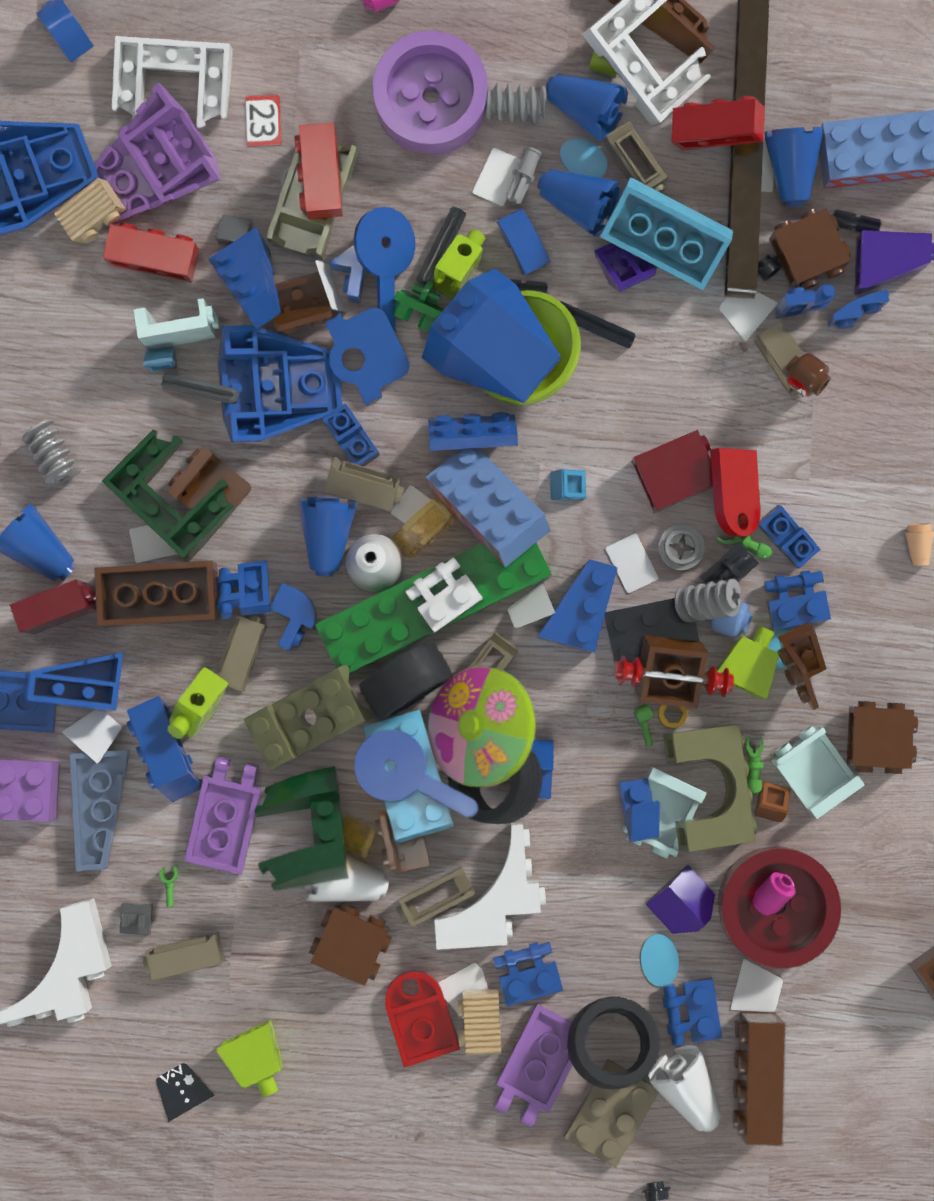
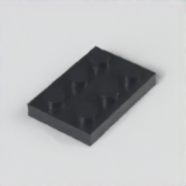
(629, 625)

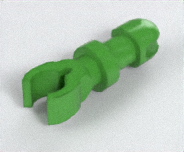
(759, 549)
(755, 765)

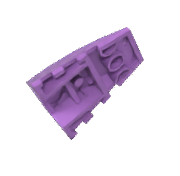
(157, 157)

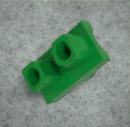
(408, 302)

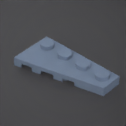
(96, 805)

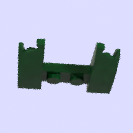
(130, 484)
(327, 858)

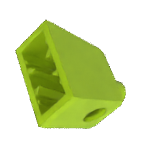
(458, 263)
(752, 663)
(192, 712)
(253, 1057)

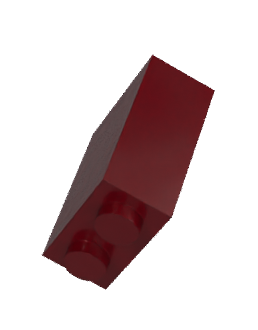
(675, 470)
(54, 607)

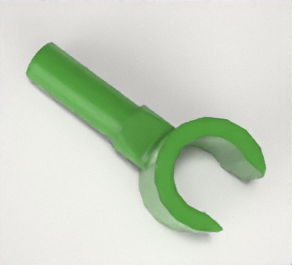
(643, 714)
(169, 885)

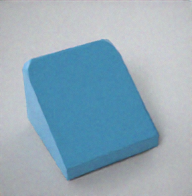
(160, 359)
(568, 484)

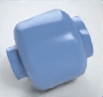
(734, 625)

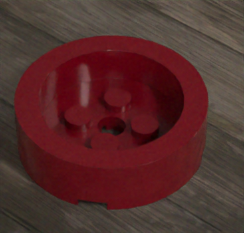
(799, 930)

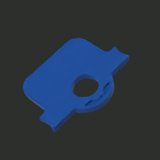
(381, 348)

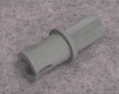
(523, 175)

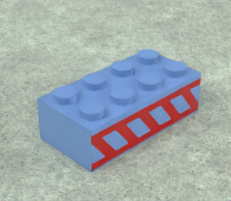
(877, 149)
(488, 504)

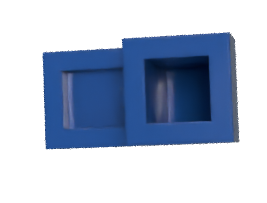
(64, 29)
(299, 609)

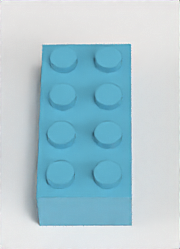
(667, 233)
(418, 813)

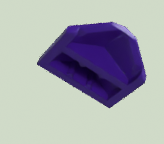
(622, 267)
(683, 903)

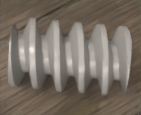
(516, 103)
(48, 453)
(708, 601)

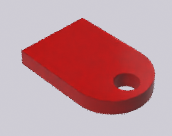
(736, 490)
(420, 1020)

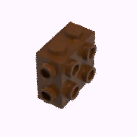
(810, 249)
(881, 737)
(350, 943)

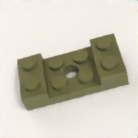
(290, 224)
(282, 727)

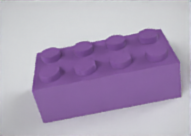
(29, 789)

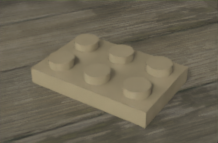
(610, 1118)

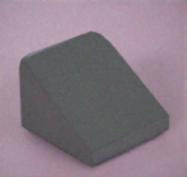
(231, 229)

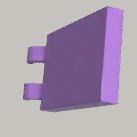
(224, 819)
(536, 1065)

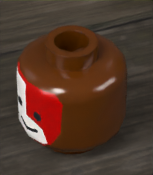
(808, 374)

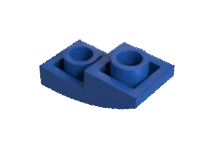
(523, 241)
(852, 312)
(351, 436)
(788, 536)

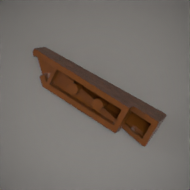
(680, 26)

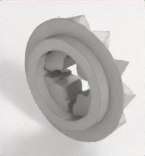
(692, 539)

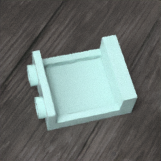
(178, 331)
(816, 772)
(677, 803)

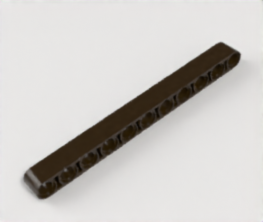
(746, 159)

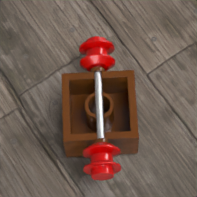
(672, 672)

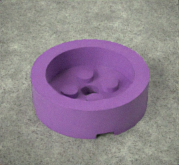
(436, 64)

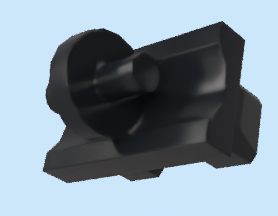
(732, 565)

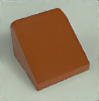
(773, 802)

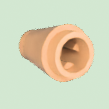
(920, 542)

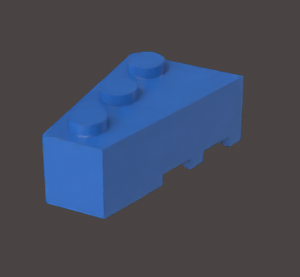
(249, 276)
(582, 609)
(78, 684)
(163, 753)

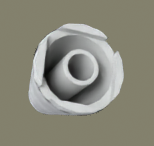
(379, 574)
(363, 884)
(687, 1087)

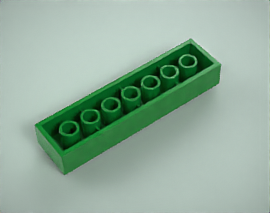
(393, 621)

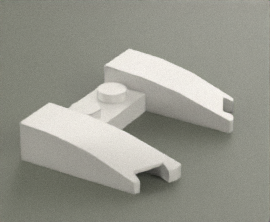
(208, 59)
(654, 95)

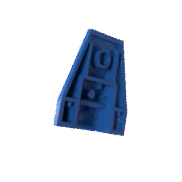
(40, 170)
(491, 339)
(278, 383)

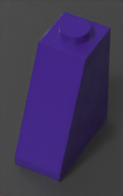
(889, 256)

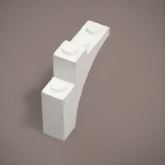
(484, 920)
(64, 988)

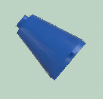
(588, 102)
(794, 162)
(580, 197)
(326, 531)
(36, 546)

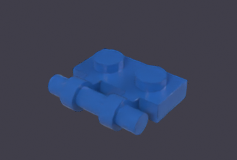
(799, 301)
(253, 589)
(798, 609)
(528, 982)
(701, 1010)

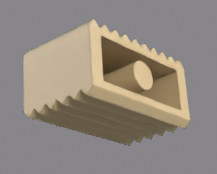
(90, 211)
(481, 1022)

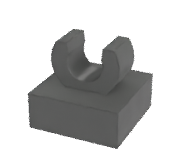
(136, 918)

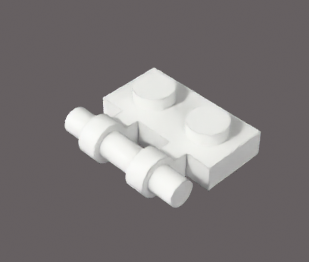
(448, 603)

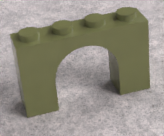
(733, 819)

